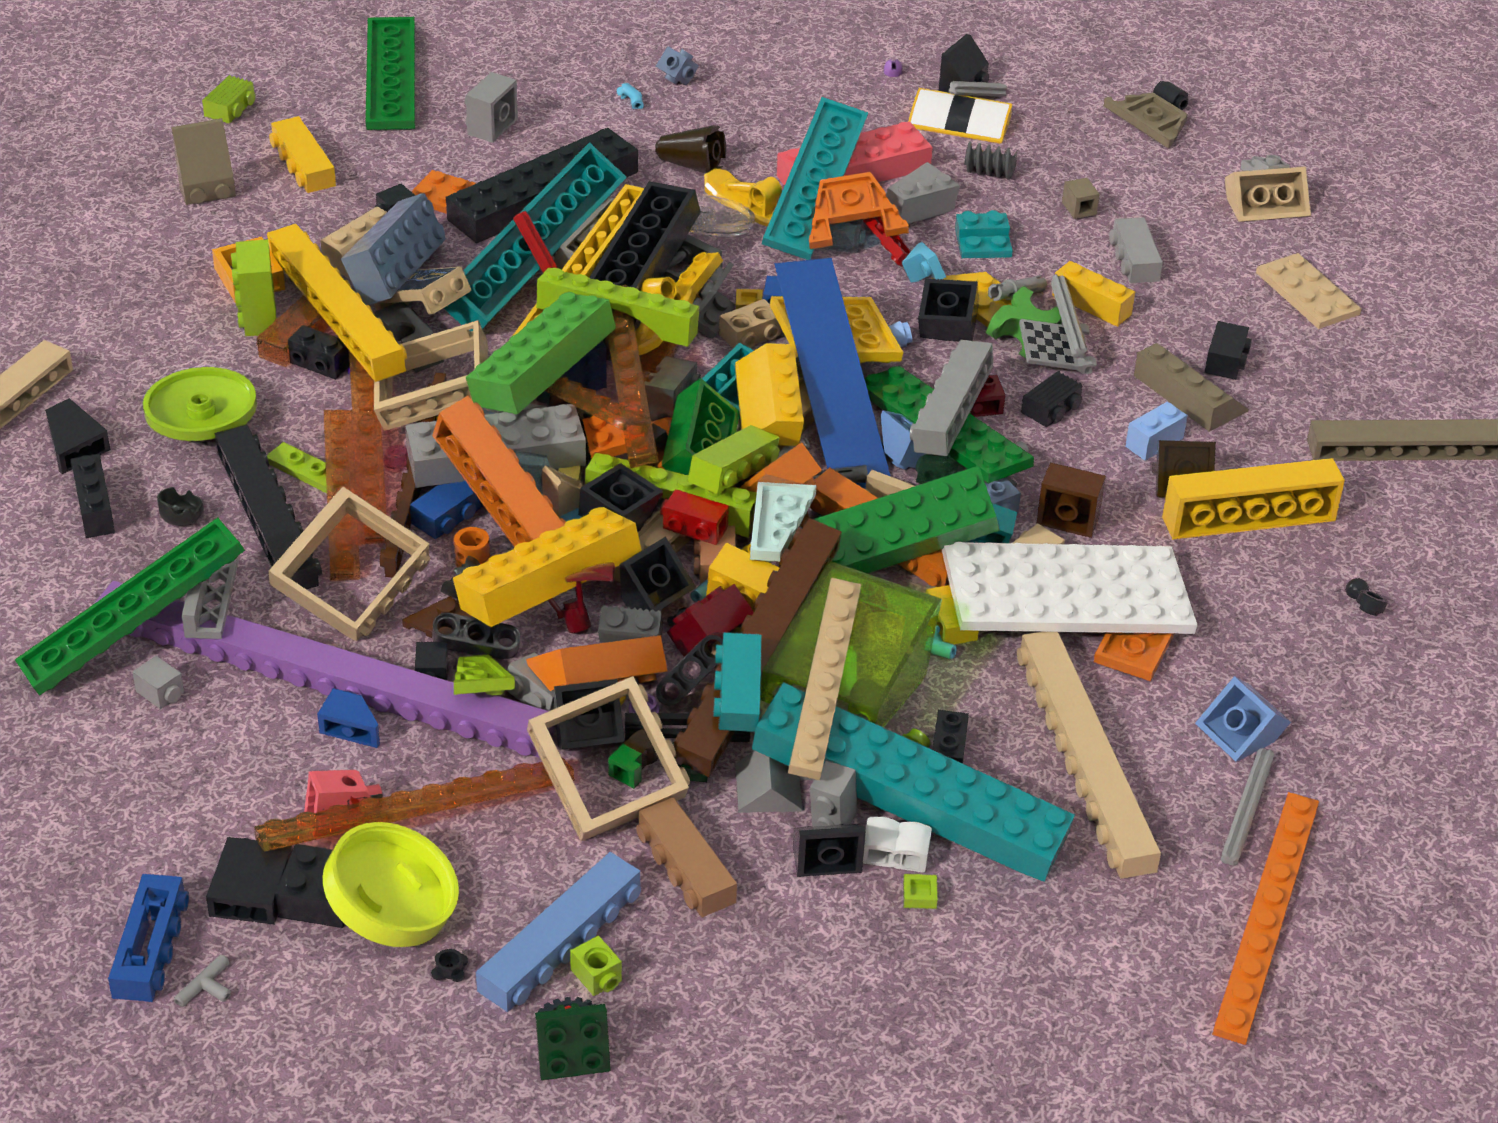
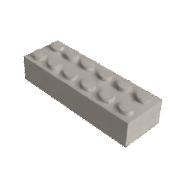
(541, 431)

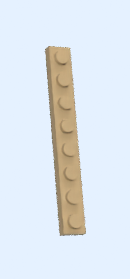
(824, 679)

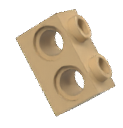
(749, 325)

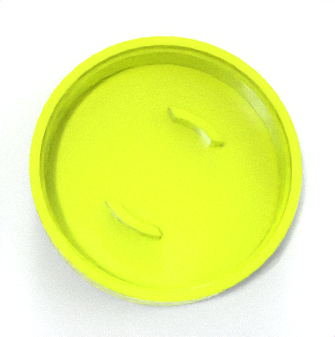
(390, 884)

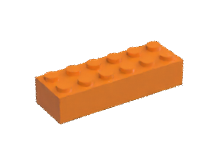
(494, 472)

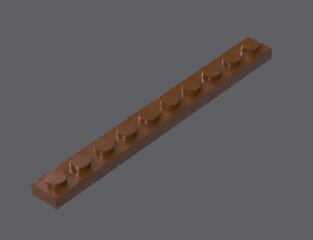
(392, 556)

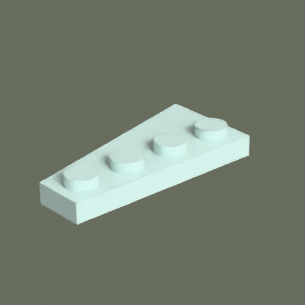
(777, 517)

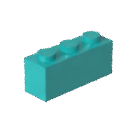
(738, 682)

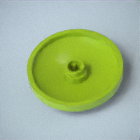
(199, 403)

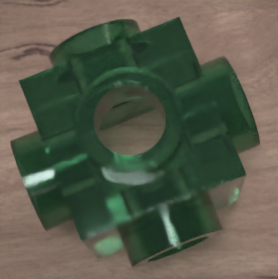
(934, 467)

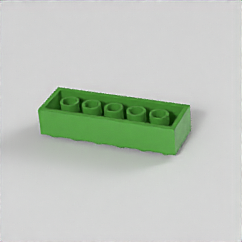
(541, 352)

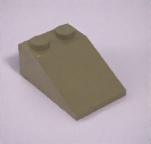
(203, 161)

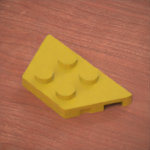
(987, 306)

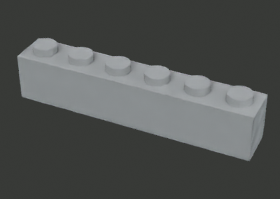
(952, 398)

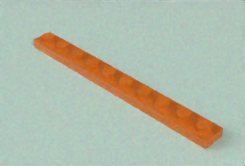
(1265, 919)

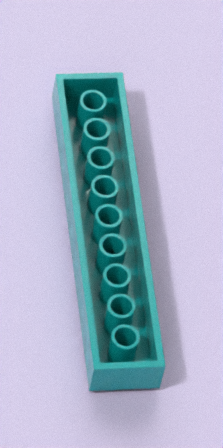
(556, 213)
(928, 787)

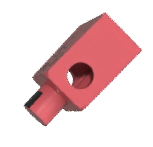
(337, 788)

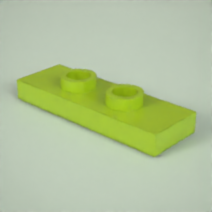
(299, 465)

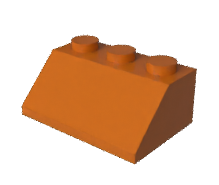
(791, 468)

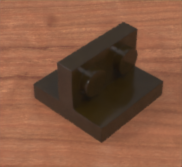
(1181, 459)

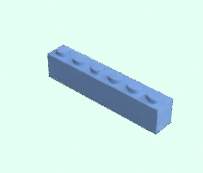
(557, 930)

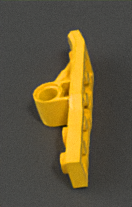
(758, 197)
(684, 289)

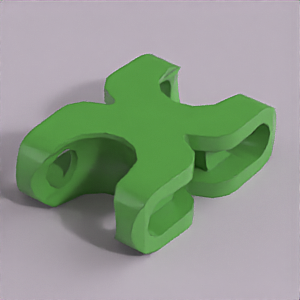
(1007, 318)

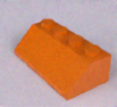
(601, 662)

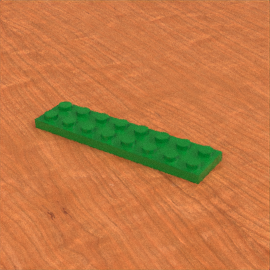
(390, 73)
(976, 443)
(129, 606)

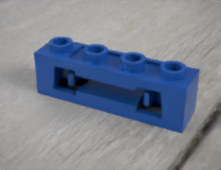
(129, 975)

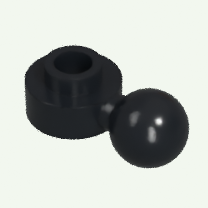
(1369, 601)

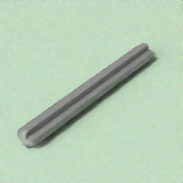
(1068, 316)
(1247, 807)

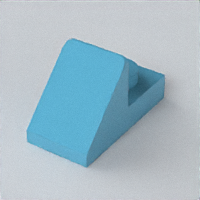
(922, 263)

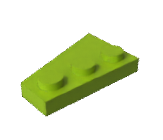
(482, 674)

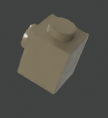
(1080, 198)

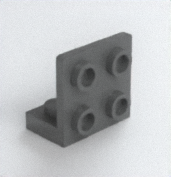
(713, 303)

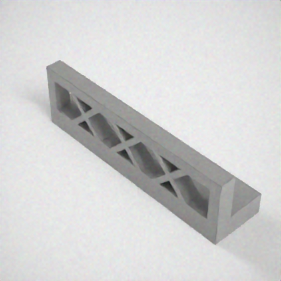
(197, 613)

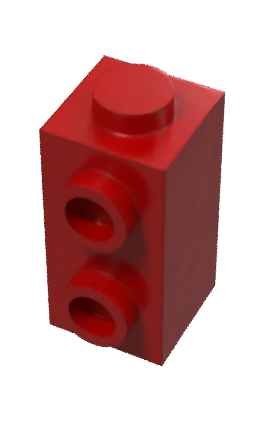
(695, 516)

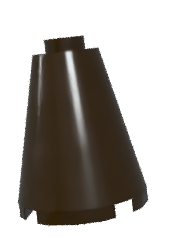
(694, 149)

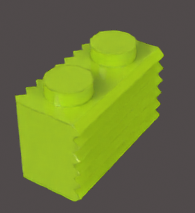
(229, 99)

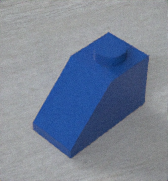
(348, 718)

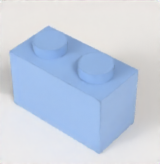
(1161, 423)

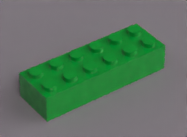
(913, 521)

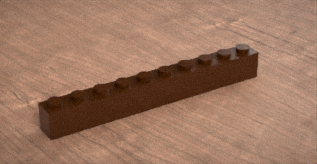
(787, 589)

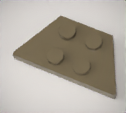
(1150, 115)

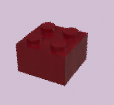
(717, 612)

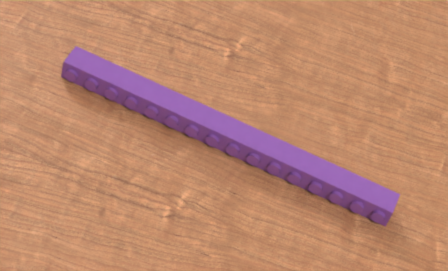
(328, 667)

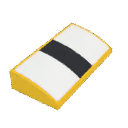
(960, 115)

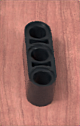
(465, 625)
(680, 676)

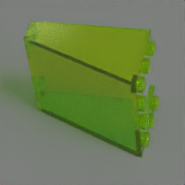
(885, 649)

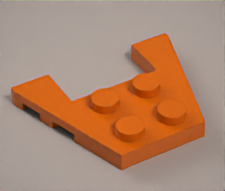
(849, 200)

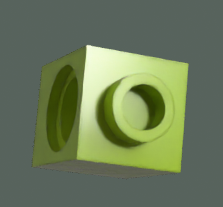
(596, 966)

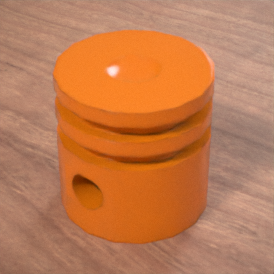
(471, 542)

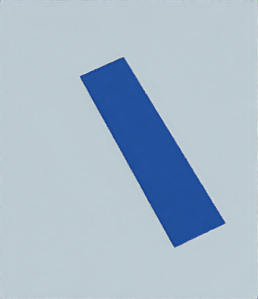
(831, 365)

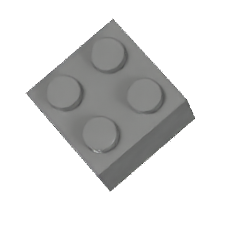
(491, 107)

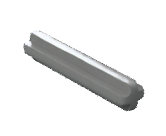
(977, 89)

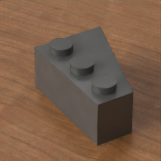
(672, 378)

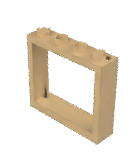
(436, 398)
(317, 531)
(561, 779)

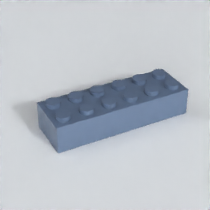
(394, 249)

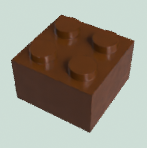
(1070, 499)

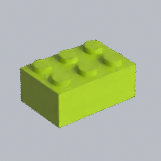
(253, 286)

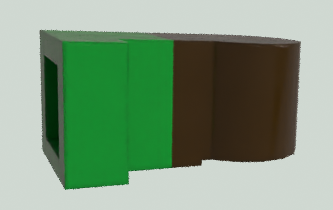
(631, 758)

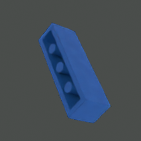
(444, 508)

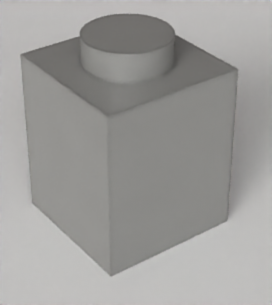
(158, 682)

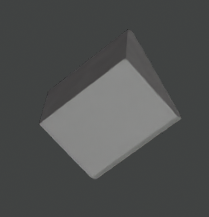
(766, 785)

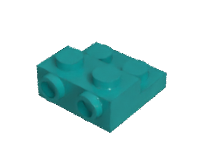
(983, 235)

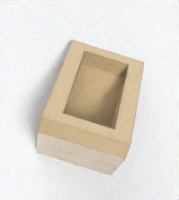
(561, 490)

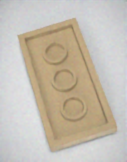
(1308, 290)

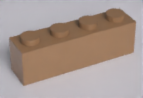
(686, 857)

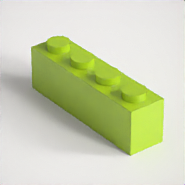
(733, 459)

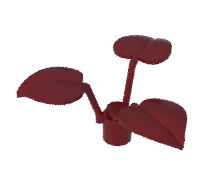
(575, 609)

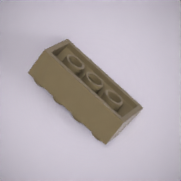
(1186, 388)

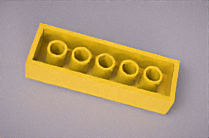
(1252, 498)
(538, 568)

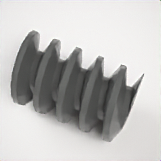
(990, 160)

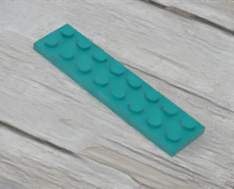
(821, 156)

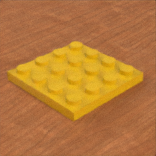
(869, 329)

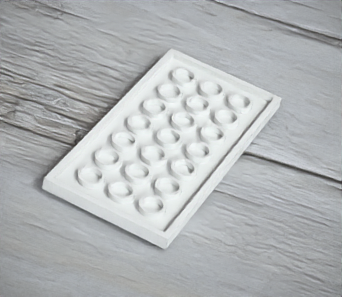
(1068, 588)

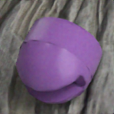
(893, 64)

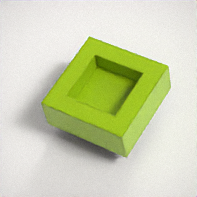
(920, 891)

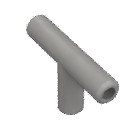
(205, 981)

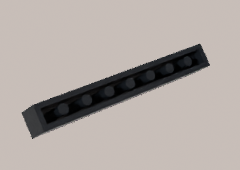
(263, 499)

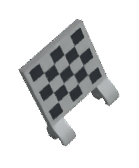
(1049, 346)

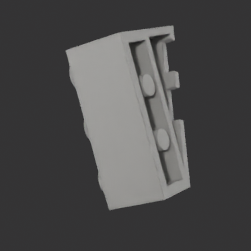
(923, 194)

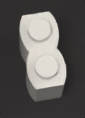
(896, 844)

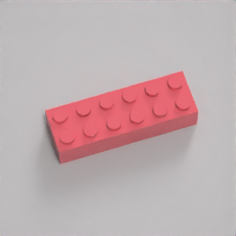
(883, 152)

